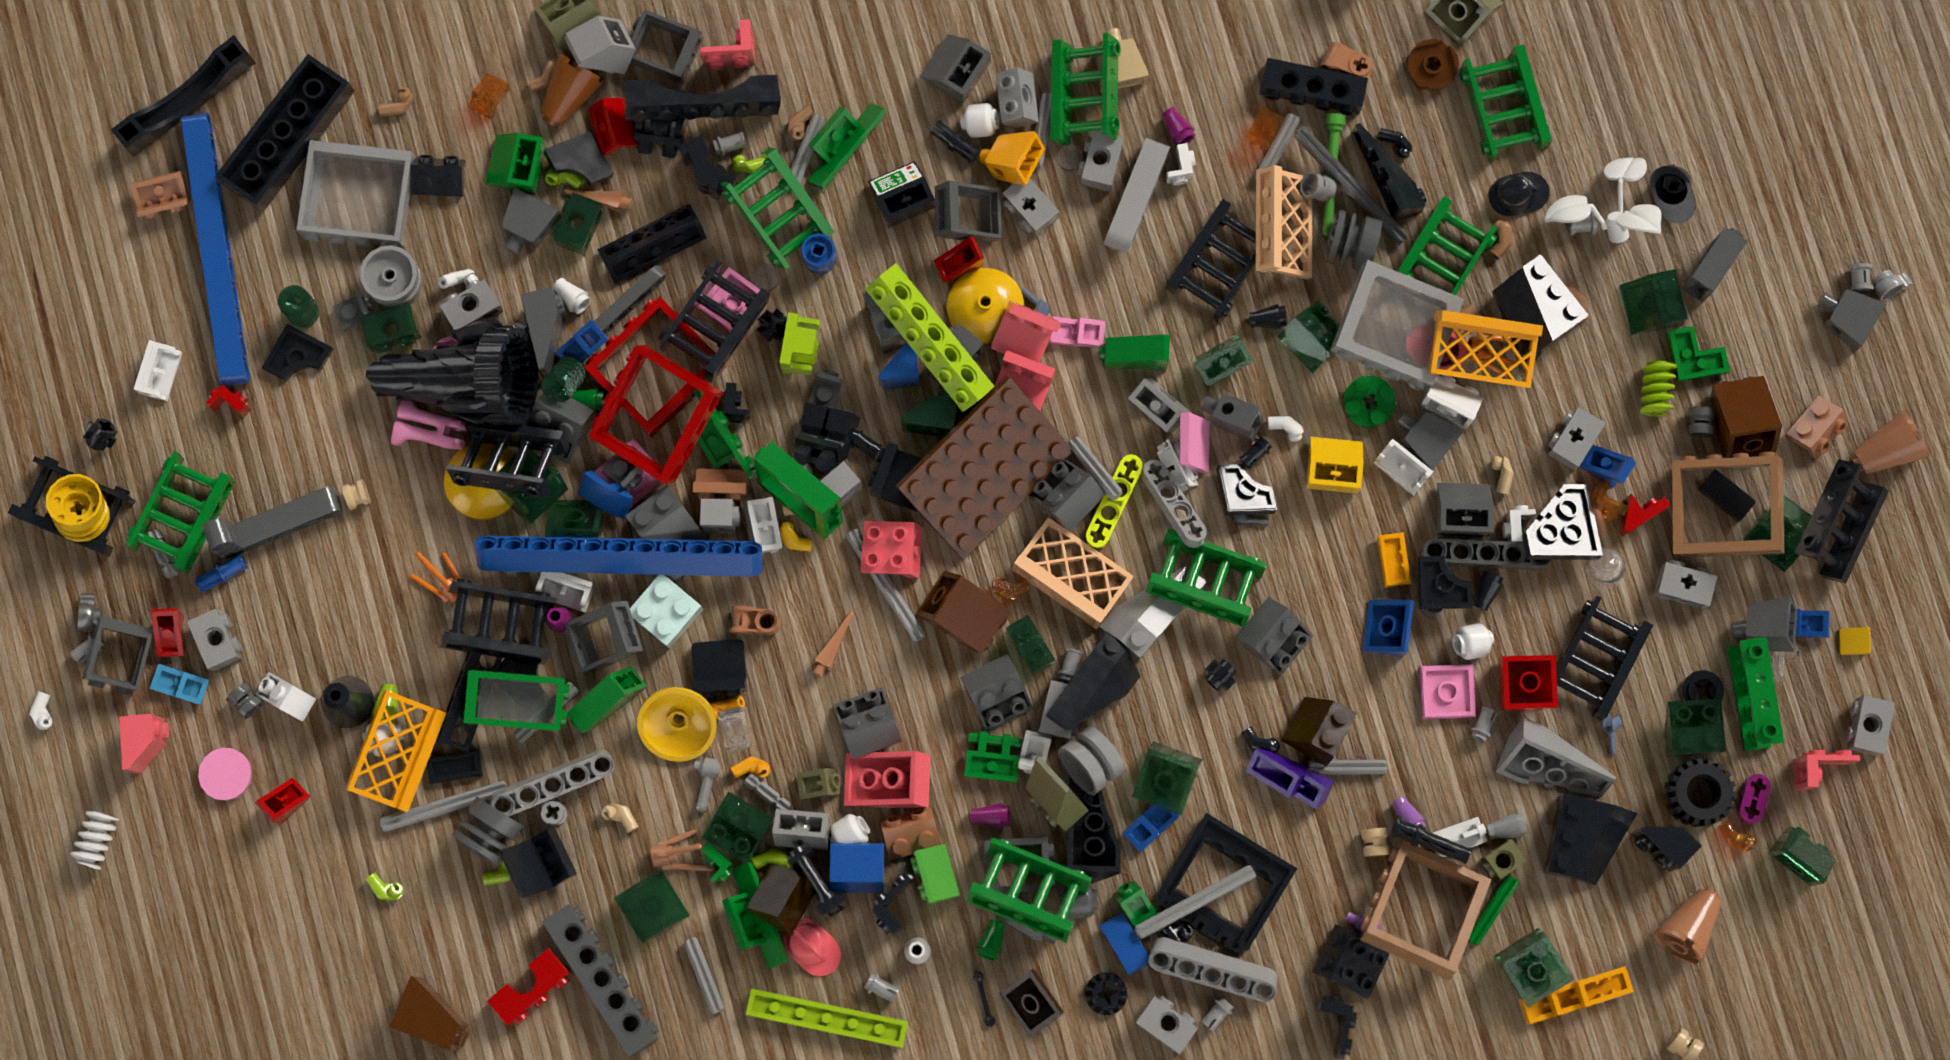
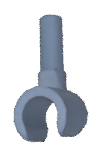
(1041, 306)
(1609, 726)

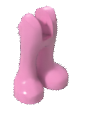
(440, 437)

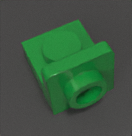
(714, 858)
(1134, 903)

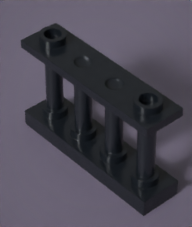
(1194, 259)
(725, 343)
(520, 436)
(28, 510)
(1855, 528)
(482, 642)
(1625, 657)
(830, 902)

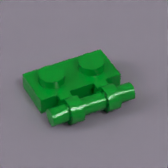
(992, 765)

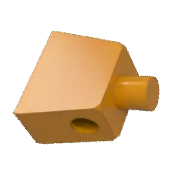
(1013, 157)

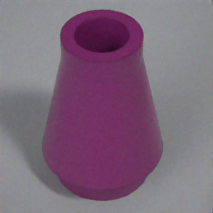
(1179, 128)
(559, 625)
(991, 816)

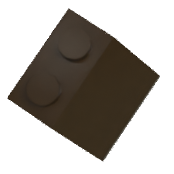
(1319, 728)

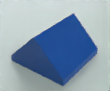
(901, 370)
(1388, 627)
(857, 867)

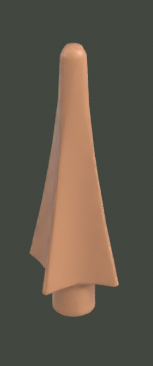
(612, 200)
(827, 656)

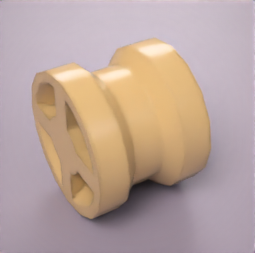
(356, 494)

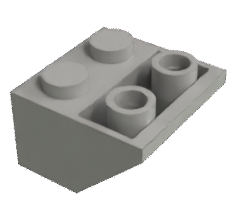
(601, 45)

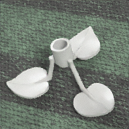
(1639, 218)

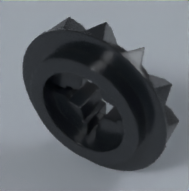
(1702, 678)
(1099, 1004)

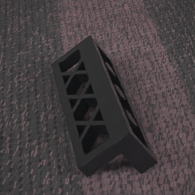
(653, 245)
(457, 700)

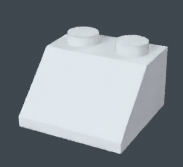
(1452, 401)

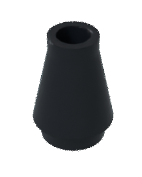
(1269, 317)
(1487, 590)

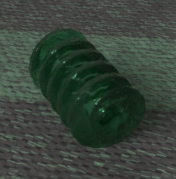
(298, 306)
(564, 379)

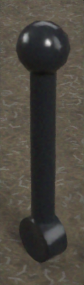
(989, 1020)

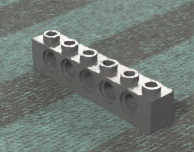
(558, 926)

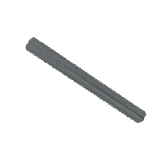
(1349, 184)

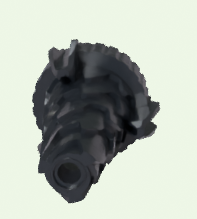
(479, 379)

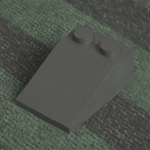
(545, 324)
(664, 518)

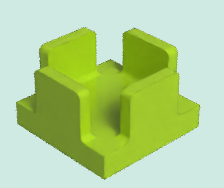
(799, 345)

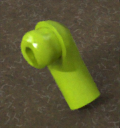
(743, 166)

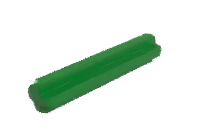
(1493, 909)

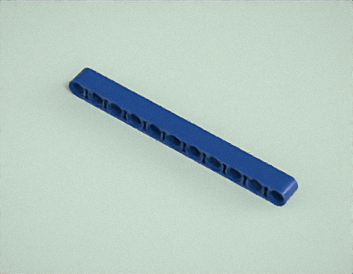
(215, 250)
(619, 556)

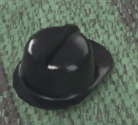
(1519, 193)
(1673, 193)

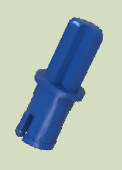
(221, 573)

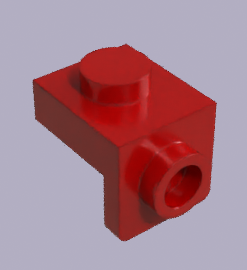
(222, 394)

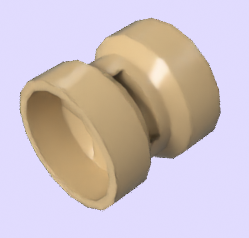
(1375, 842)
(1684, 1045)

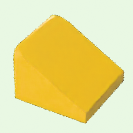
(1854, 641)

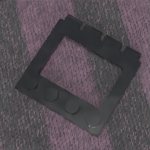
(1245, 853)

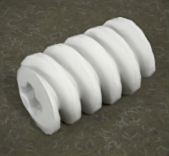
(93, 839)

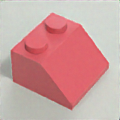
(141, 740)

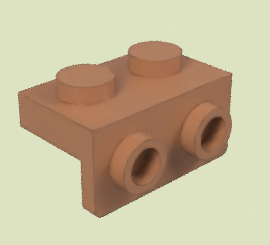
(160, 194)
(1818, 427)
(720, 483)
(910, 832)

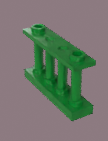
(1523, 86)
(1061, 88)
(787, 184)
(1431, 236)
(207, 510)
(1200, 600)
(1755, 694)
(1020, 912)

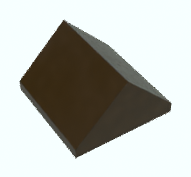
(782, 898)
(1031, 1002)

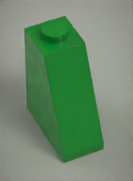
(1136, 352)
(606, 699)

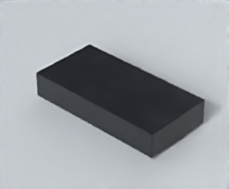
(1727, 495)
(454, 766)

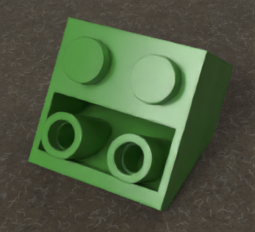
(936, 874)

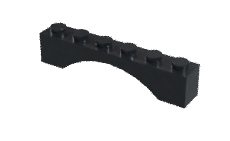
(650, 101)
(152, 122)

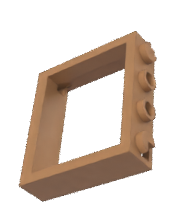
(1729, 548)
(1443, 967)

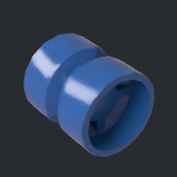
(819, 253)

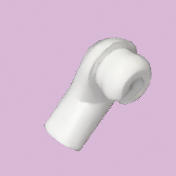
(456, 278)
(1288, 424)
(39, 712)

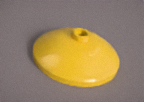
(965, 300)
(472, 500)
(673, 737)

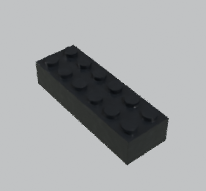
(283, 133)

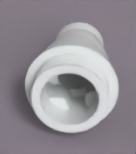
(573, 297)
(917, 959)

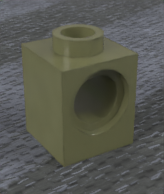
(1513, 855)

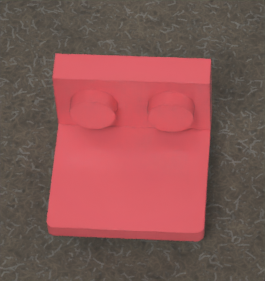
(735, 55)
(1024, 332)
(1028, 375)
(892, 548)
(1806, 770)

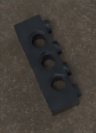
(1326, 80)

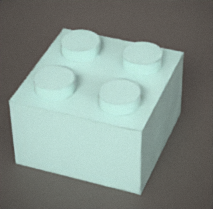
(665, 610)

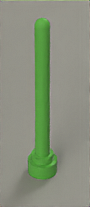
(1334, 124)

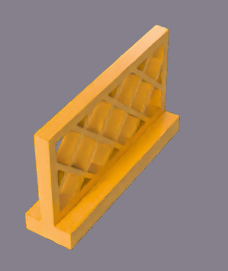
(1485, 325)
(414, 763)

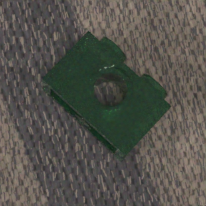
(577, 238)
(377, 323)
(1221, 360)
(1030, 645)

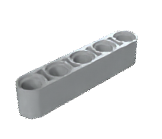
(1137, 195)
(565, 785)
(1200, 972)

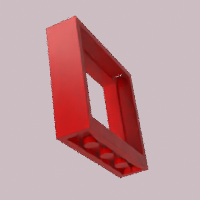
(616, 342)
(691, 433)

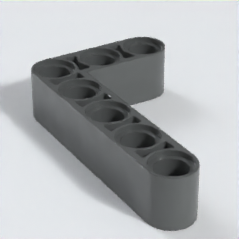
(231, 539)
(1473, 557)

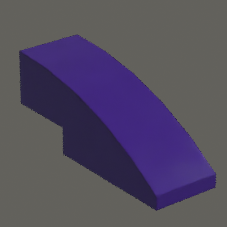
(1290, 777)

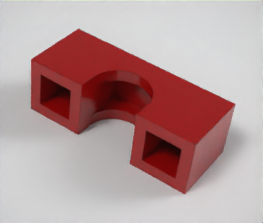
(549, 974)

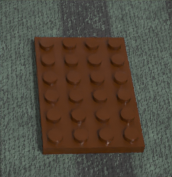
(984, 467)

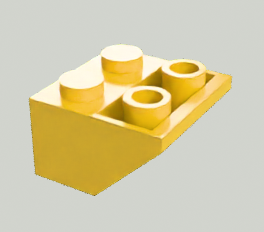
(1335, 465)

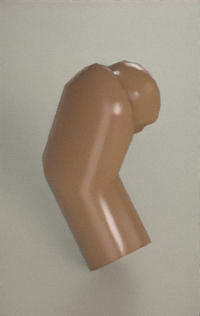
(400, 104)
(797, 123)

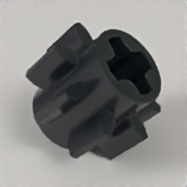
(772, 325)
(100, 434)
(1220, 674)

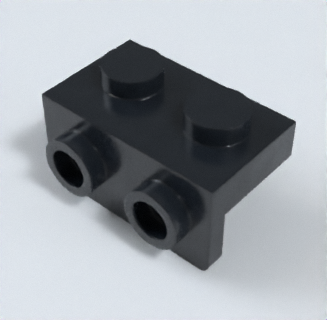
(437, 176)

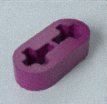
(1759, 801)

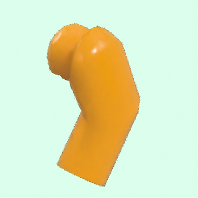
(727, 704)
(751, 765)

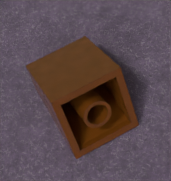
(1745, 417)
(963, 612)
(429, 1016)

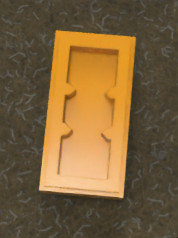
(1394, 560)

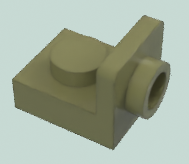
(818, 783)

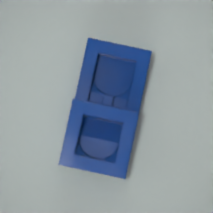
(584, 342)
(605, 496)
(1813, 624)
(1149, 826)
(1125, 943)

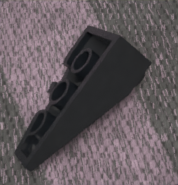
(1394, 184)
(1101, 680)
(1092, 839)

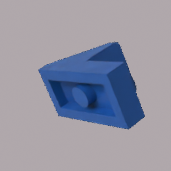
(1607, 465)

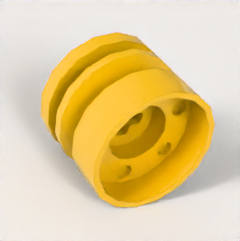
(68, 498)

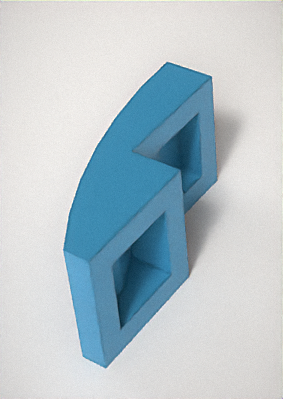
(179, 684)

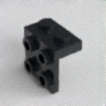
(892, 468)
(719, 668)
(538, 863)
(885, 919)
(1350, 961)
(1348, 1020)

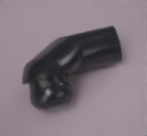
(1397, 138)
(1252, 739)

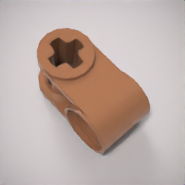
(1345, 60)
(751, 621)

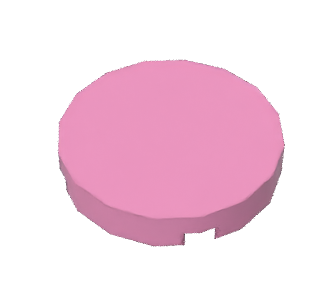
(225, 774)

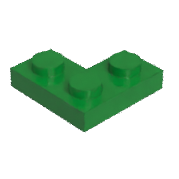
(1690, 361)

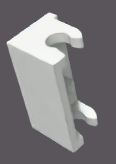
(158, 370)
(1403, 467)
(763, 524)
(567, 589)

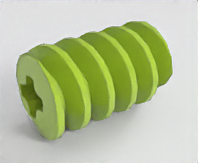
(1656, 388)

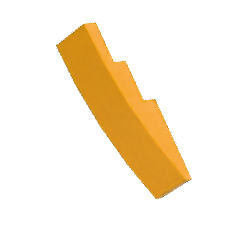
(1579, 995)

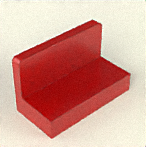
(610, 125)

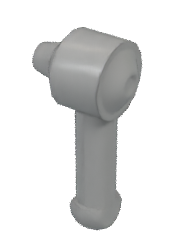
(709, 769)

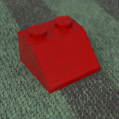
(1527, 683)

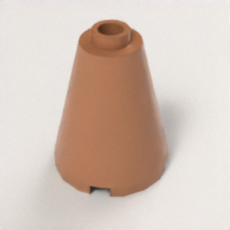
(1891, 446)
(1691, 927)

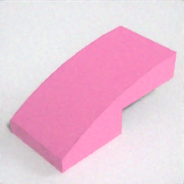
(1079, 332)

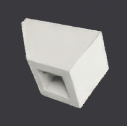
(285, 696)

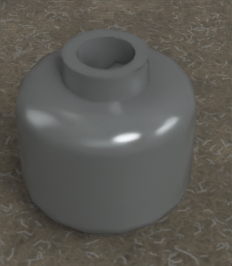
(1083, 905)

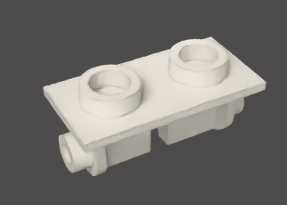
(1170, 457)
(1467, 833)

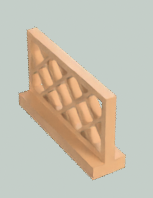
(1271, 223)
(1064, 593)

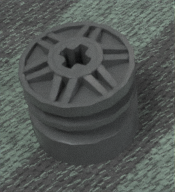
(1353, 240)
(487, 830)

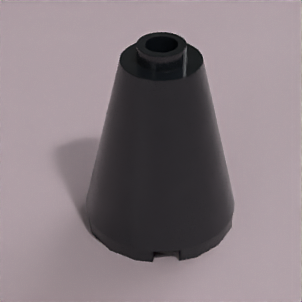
(347, 702)

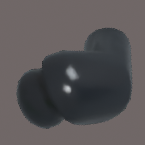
(1178, 932)

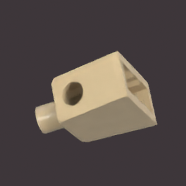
(1130, 63)

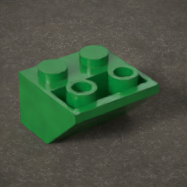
(516, 162)

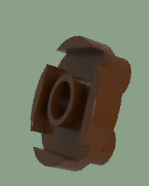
(1440, 53)

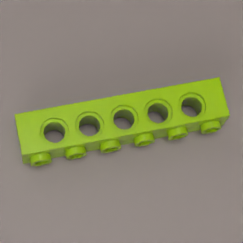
(929, 337)

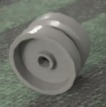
(394, 263)
(1091, 760)

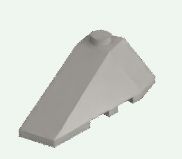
(1144, 618)
(1545, 758)

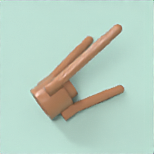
(664, 854)

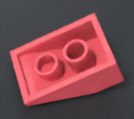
(887, 780)

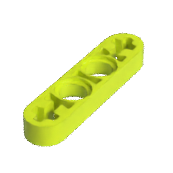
(1118, 504)

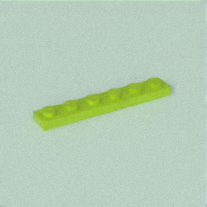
(827, 1018)

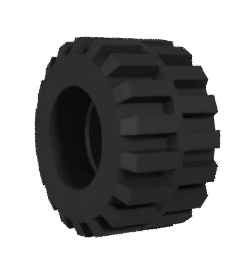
(1718, 780)

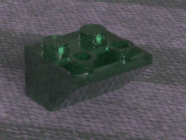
(1311, 336)
(1795, 523)
(1694, 728)
(738, 828)

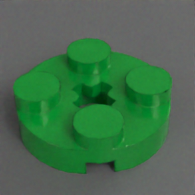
(1375, 415)

